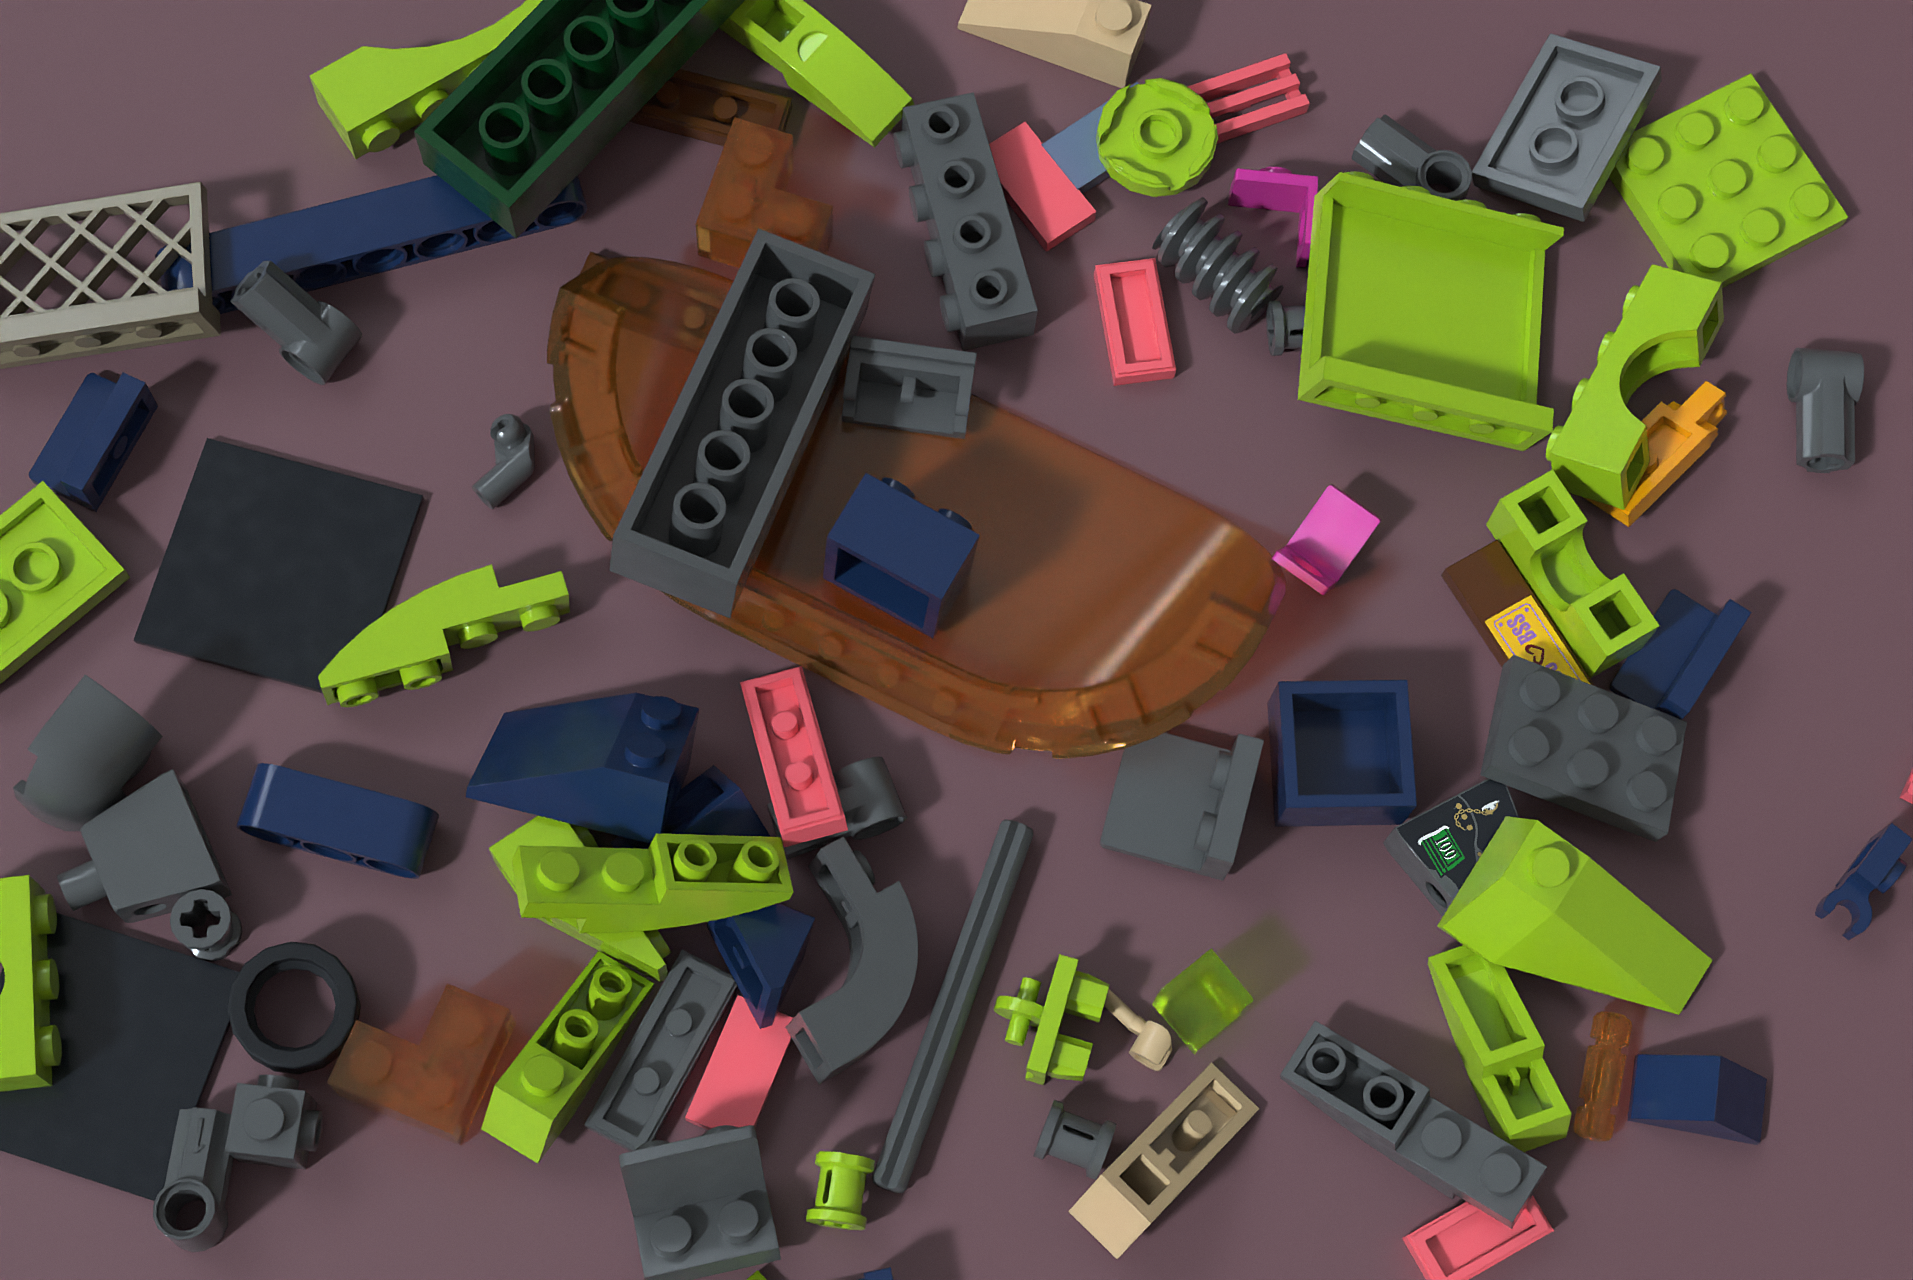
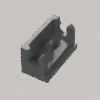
(908, 387)

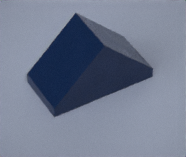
(763, 954)
(1698, 1096)

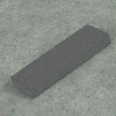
(662, 1053)

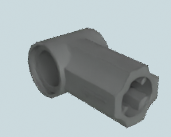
(1406, 160)
(310, 332)
(1825, 393)
(867, 802)
(197, 1172)

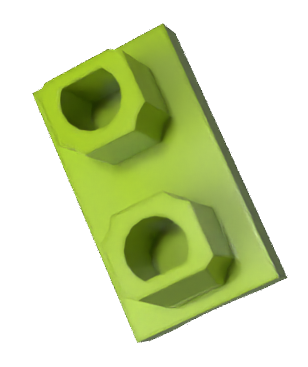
(1069, 993)

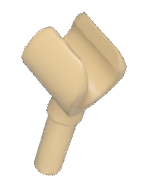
(1153, 1039)

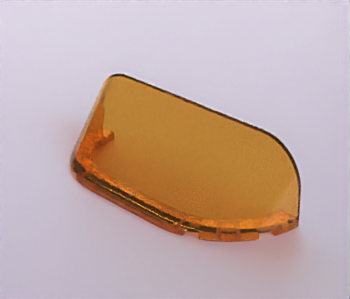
(1091, 589)

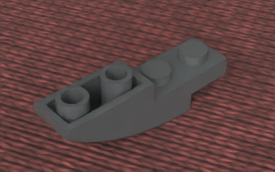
(1411, 1127)

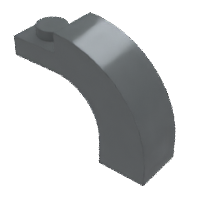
(880, 969)

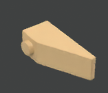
(1080, 35)
(1163, 1160)

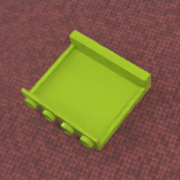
(1425, 311)

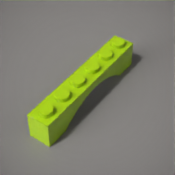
(387, 91)

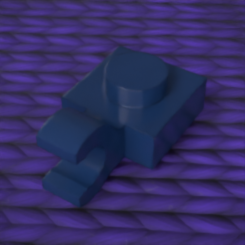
(1873, 868)

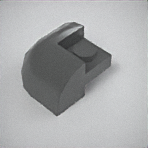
(85, 757)

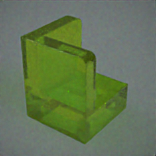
(1202, 1001)

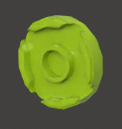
(1156, 137)

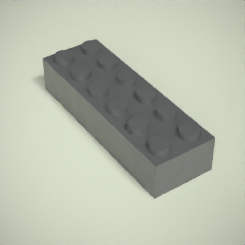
(741, 424)

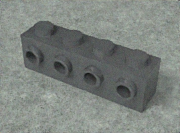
(967, 222)

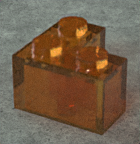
(751, 195)
(433, 1082)

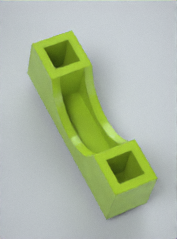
(1663, 328)

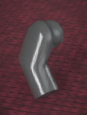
(512, 458)

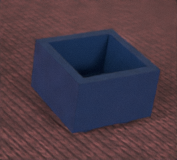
(900, 553)
(1341, 753)

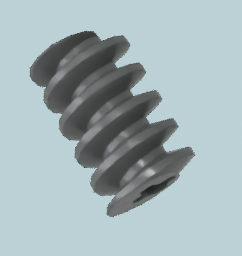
(1216, 266)

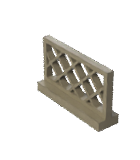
(114, 324)

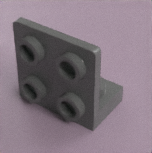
(1182, 802)
(700, 1204)

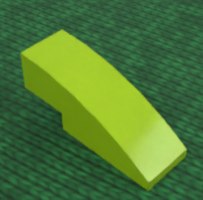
(1499, 1049)

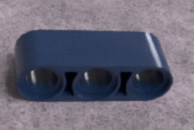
(338, 820)

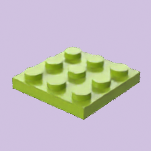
(1724, 185)

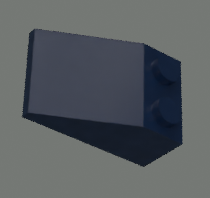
(592, 763)

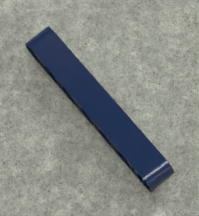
(361, 237)

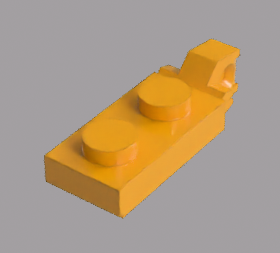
(1675, 441)

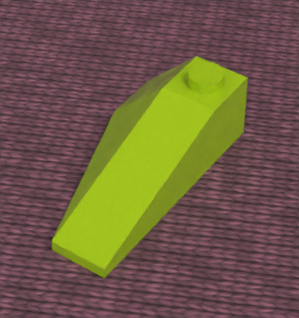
(1565, 918)

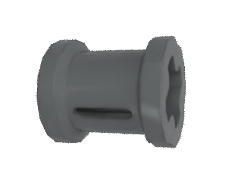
(1284, 327)
(191, 912)
(1075, 1139)

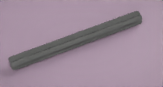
(952, 1007)

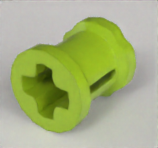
(840, 1190)

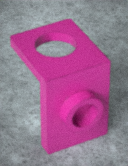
(1280, 191)
(1328, 540)

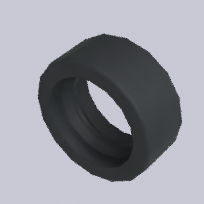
(265, 966)

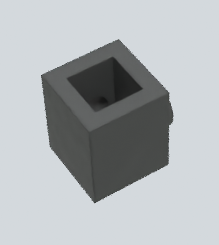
(274, 1123)

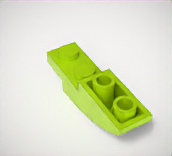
(821, 64)
(414, 637)
(660, 887)

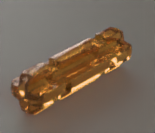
(1602, 1076)

